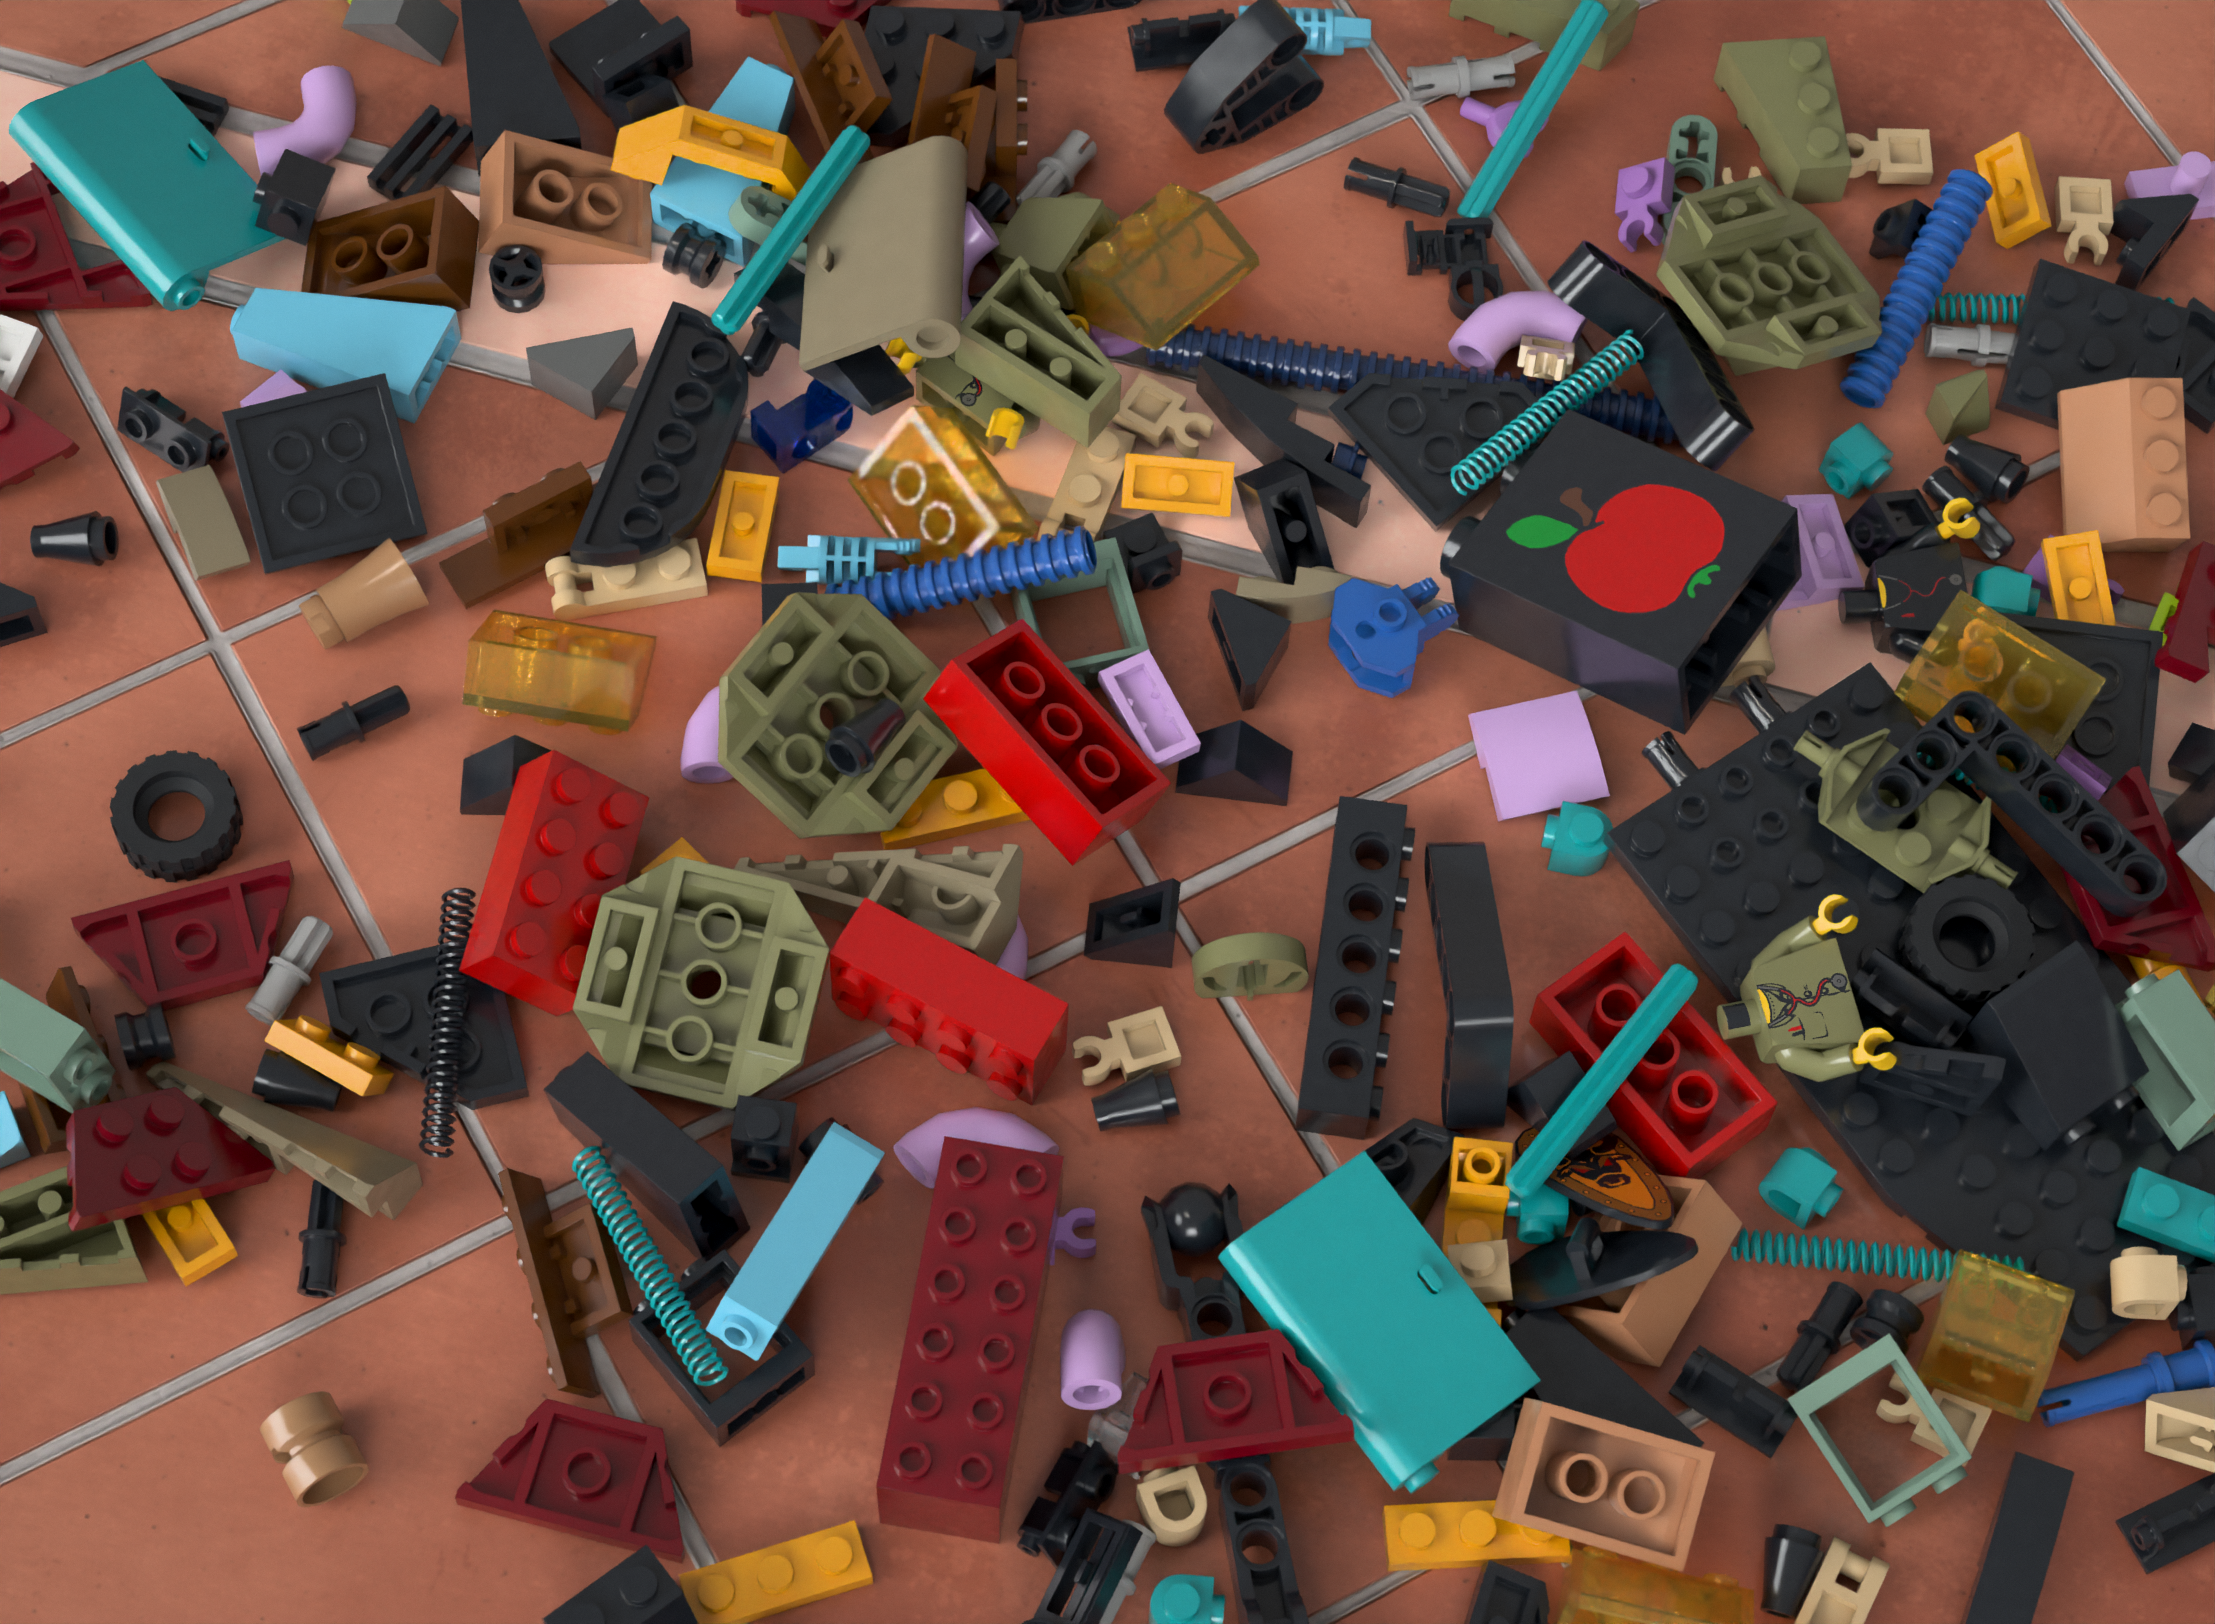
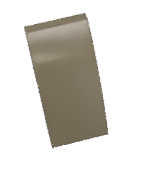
(203, 522)
(1305, 601)

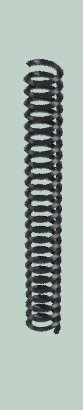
(444, 1106)

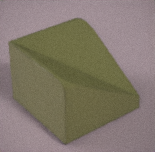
(1960, 406)

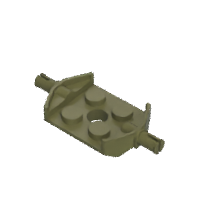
(1947, 830)

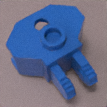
(1384, 631)

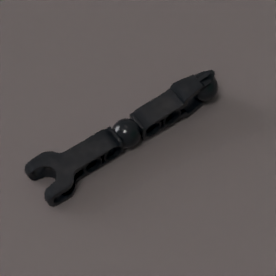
(1192, 1223)

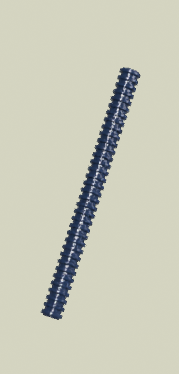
(1344, 369)

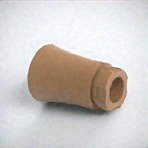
(364, 597)

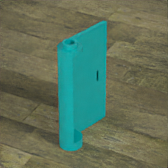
(145, 179)
(1391, 1355)

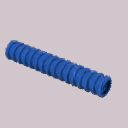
(1917, 287)
(976, 575)

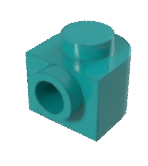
(1856, 461)
(2006, 591)
(1576, 839)
(1801, 1186)
(1541, 1217)
(1186, 1601)

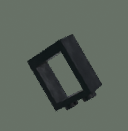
(750, 1396)

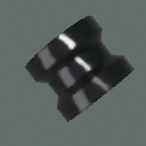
(694, 255)
(511, 266)
(145, 1036)
(1885, 1315)

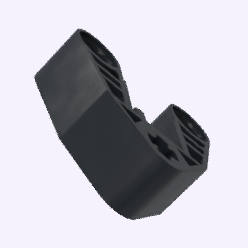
(1245, 81)

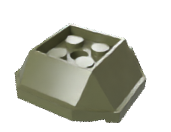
(1765, 279)
(770, 728)
(654, 944)

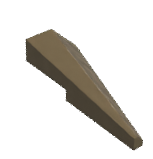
(956, 895)
(349, 1167)

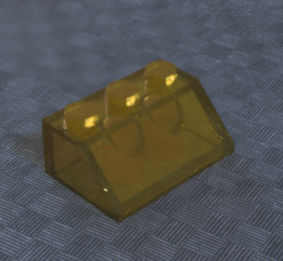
(1160, 267)
(939, 488)
(2006, 663)
(557, 671)
(1617, 1591)

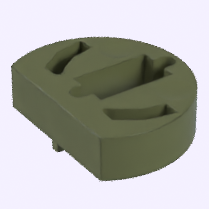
(1225, 971)

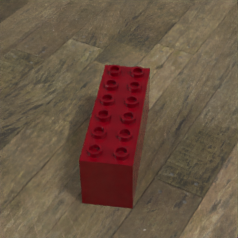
(970, 1340)

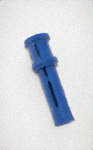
(2128, 1386)

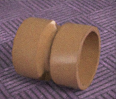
(311, 1444)

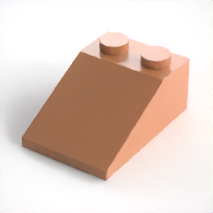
(562, 204)
(1603, 1484)

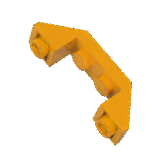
(647, 146)
(1476, 1196)

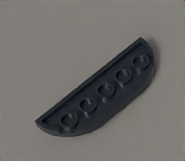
(667, 446)

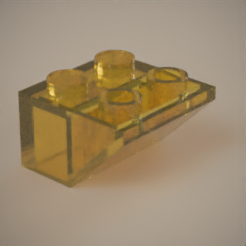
(1994, 1335)

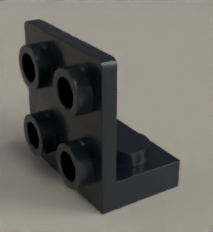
(620, 46)

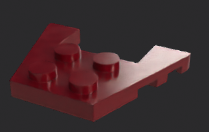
(39, 263)
(2194, 619)

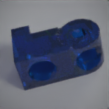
(800, 425)

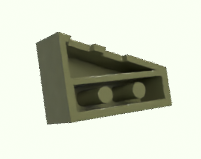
(1546, 20)
(1792, 110)
(1038, 358)
(43, 1251)

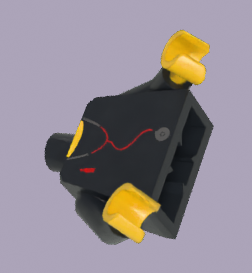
(1912, 585)

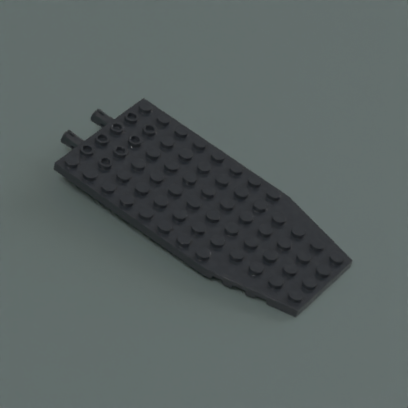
(1745, 858)

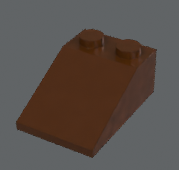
(397, 251)

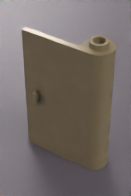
(889, 256)

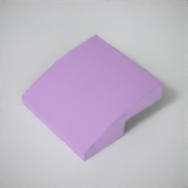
(1825, 553)
(1538, 755)

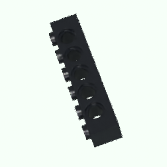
(1325, 1101)

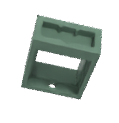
(1108, 573)
(2179, 1049)
(50, 1052)
(1848, 1376)

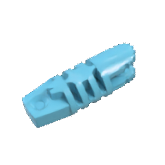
(1329, 30)
(837, 558)

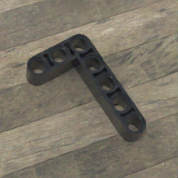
(1675, 353)
(2018, 797)
(1473, 985)

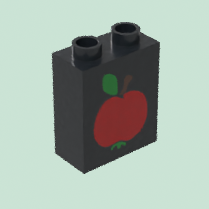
(1623, 569)

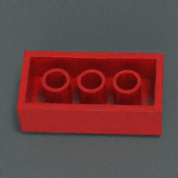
(1046, 741)
(555, 857)
(948, 1002)
(1689, 1093)

